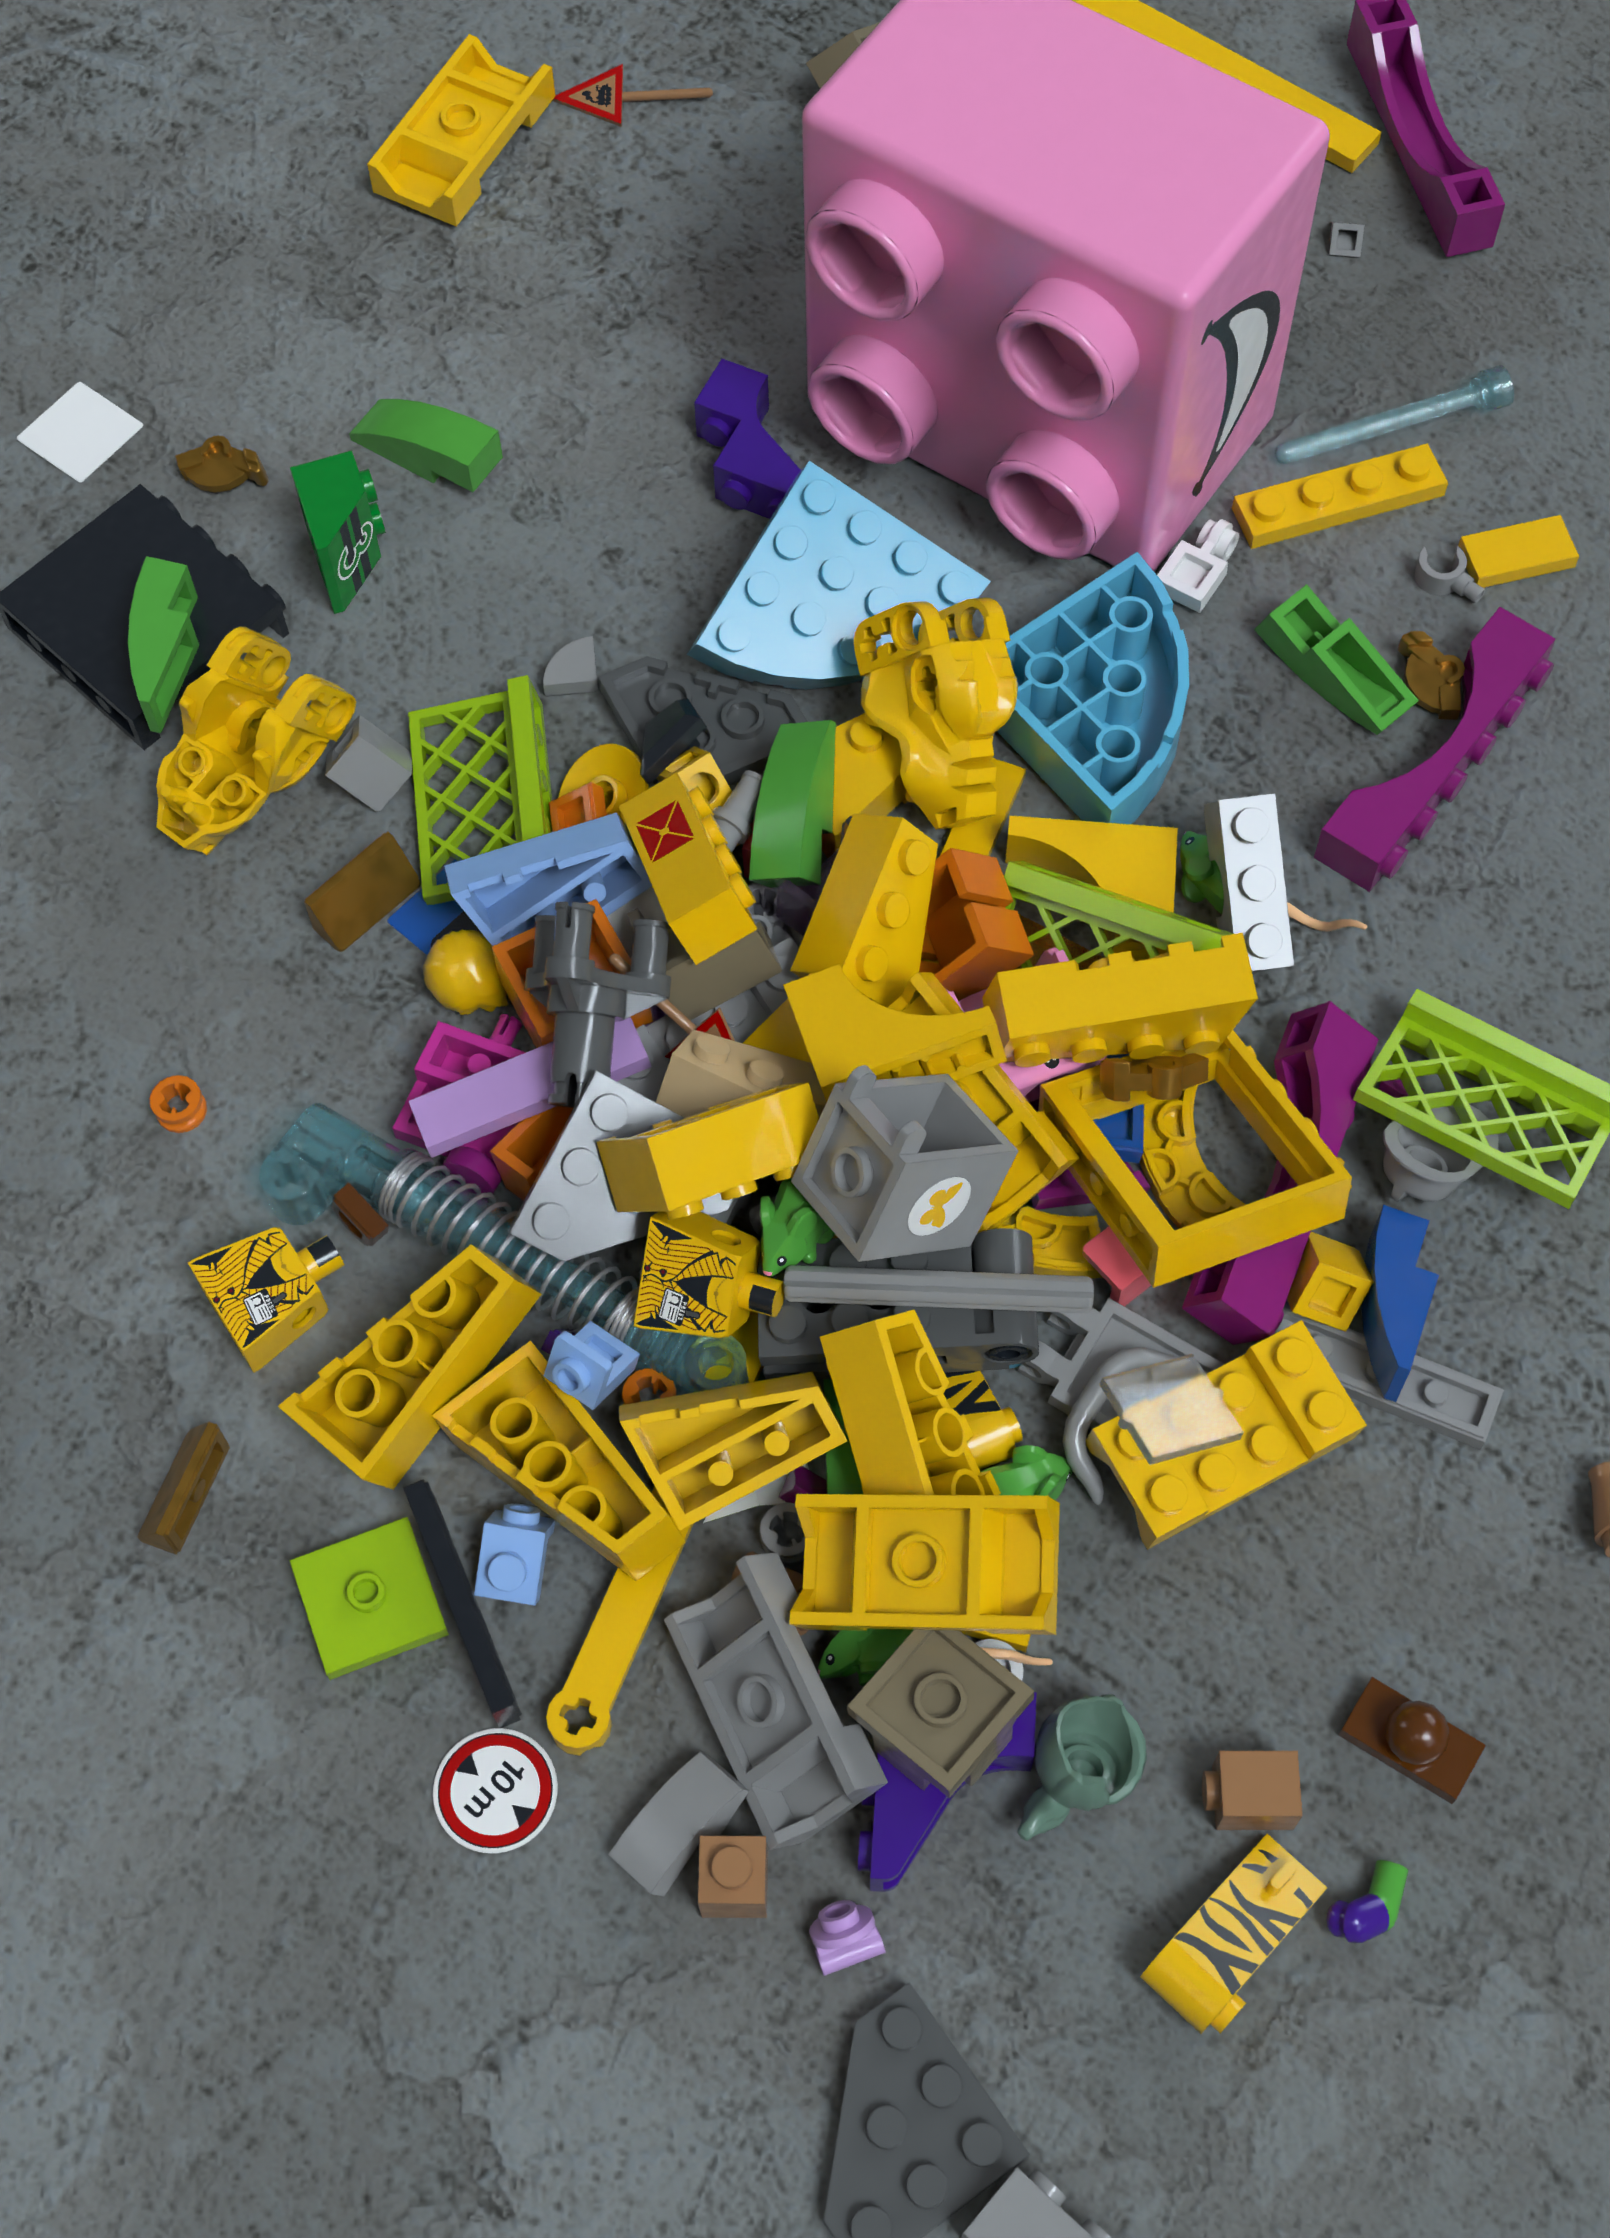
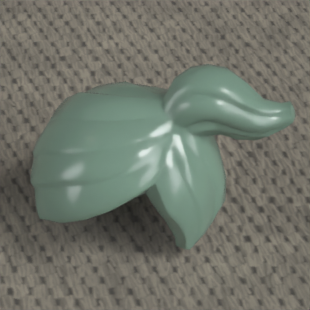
(1085, 1759)

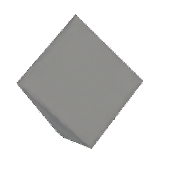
(1346, 239)

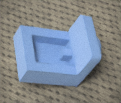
(589, 1364)
(513, 1554)

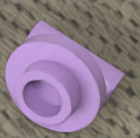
(845, 1936)

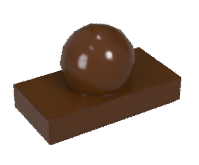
(1412, 1739)

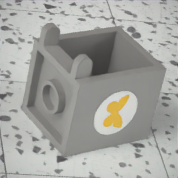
(902, 1165)

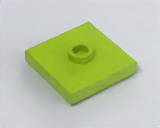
(368, 1598)

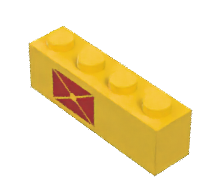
(690, 867)

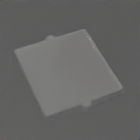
(1171, 1408)

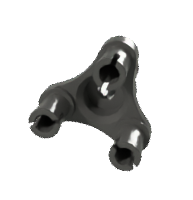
(589, 998)

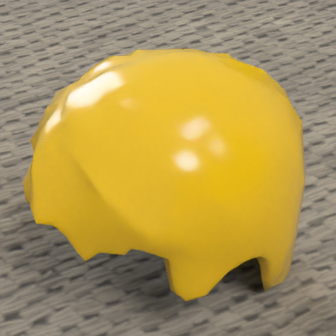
(464, 973)

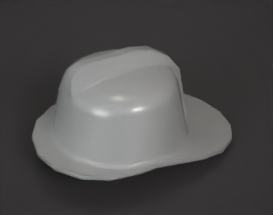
(1423, 1166)

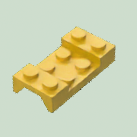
(457, 132)
(1040, 1146)
(1289, 1417)
(929, 1563)

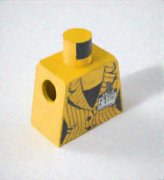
(702, 1278)
(266, 1290)

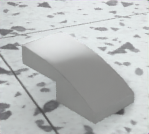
(669, 1827)

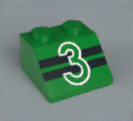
(340, 522)

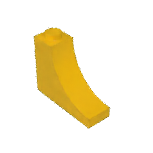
(1112, 856)
(851, 1031)

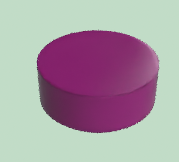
(474, 1168)

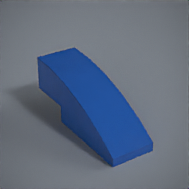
(1397, 1299)

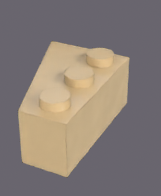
(717, 1070)

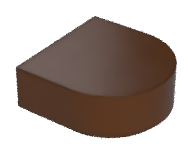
(359, 1216)

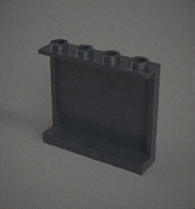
(81, 595)

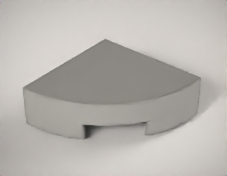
(572, 669)

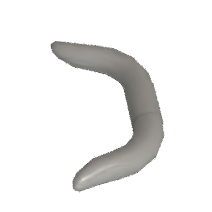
(1087, 1408)

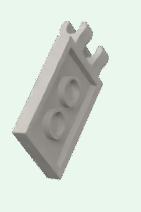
(1097, 1339)

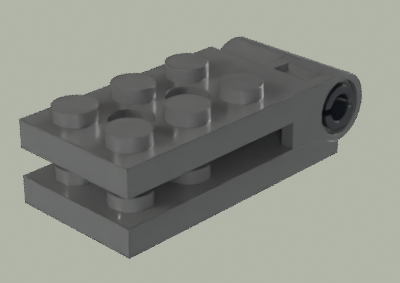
(959, 1336)

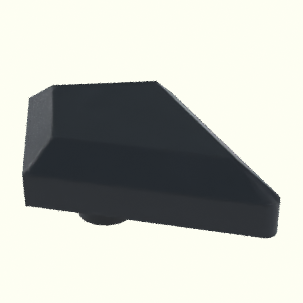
(669, 736)

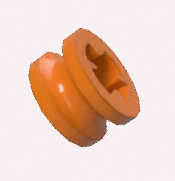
(187, 1118)
(643, 1379)

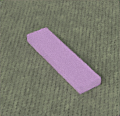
(508, 1093)

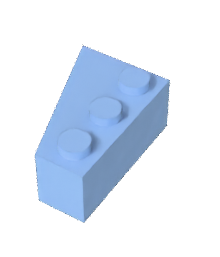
(524, 880)

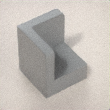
(368, 764)

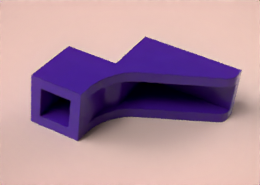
(752, 467)
(908, 1814)

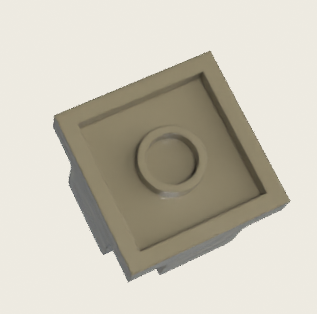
(941, 1709)

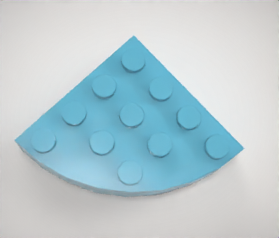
(813, 580)
(1102, 693)

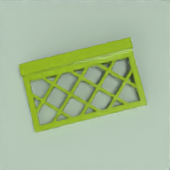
(526, 773)
(1101, 911)
(1506, 1070)

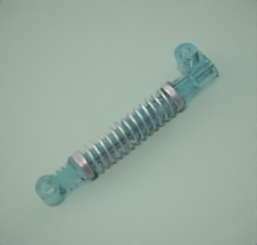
(410, 1189)

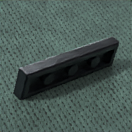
(463, 1604)

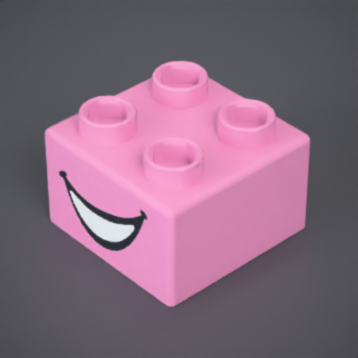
(1052, 265)

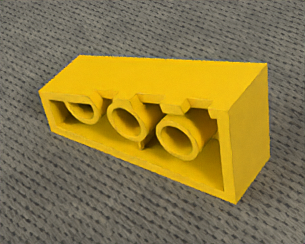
(898, 1412)
(559, 1461)

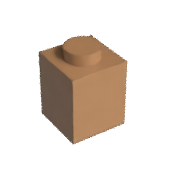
(1254, 1790)
(733, 1876)

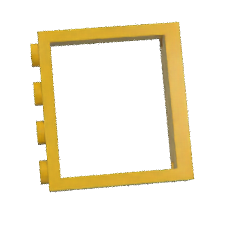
(1136, 1220)

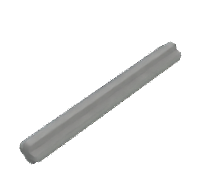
(938, 1289)

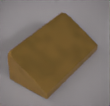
(362, 893)
(185, 1488)

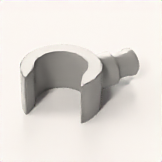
(1446, 583)

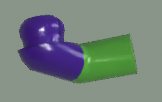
(1373, 1912)

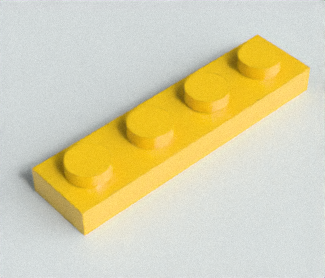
(1339, 496)

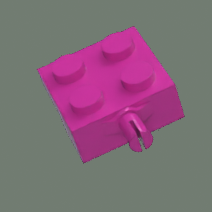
(451, 1057)

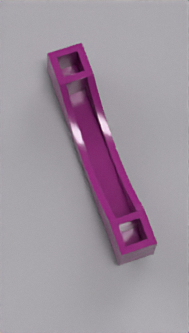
(1451, 187)
(1378, 821)
(1321, 1068)

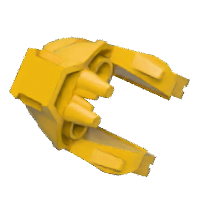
(940, 701)
(243, 739)

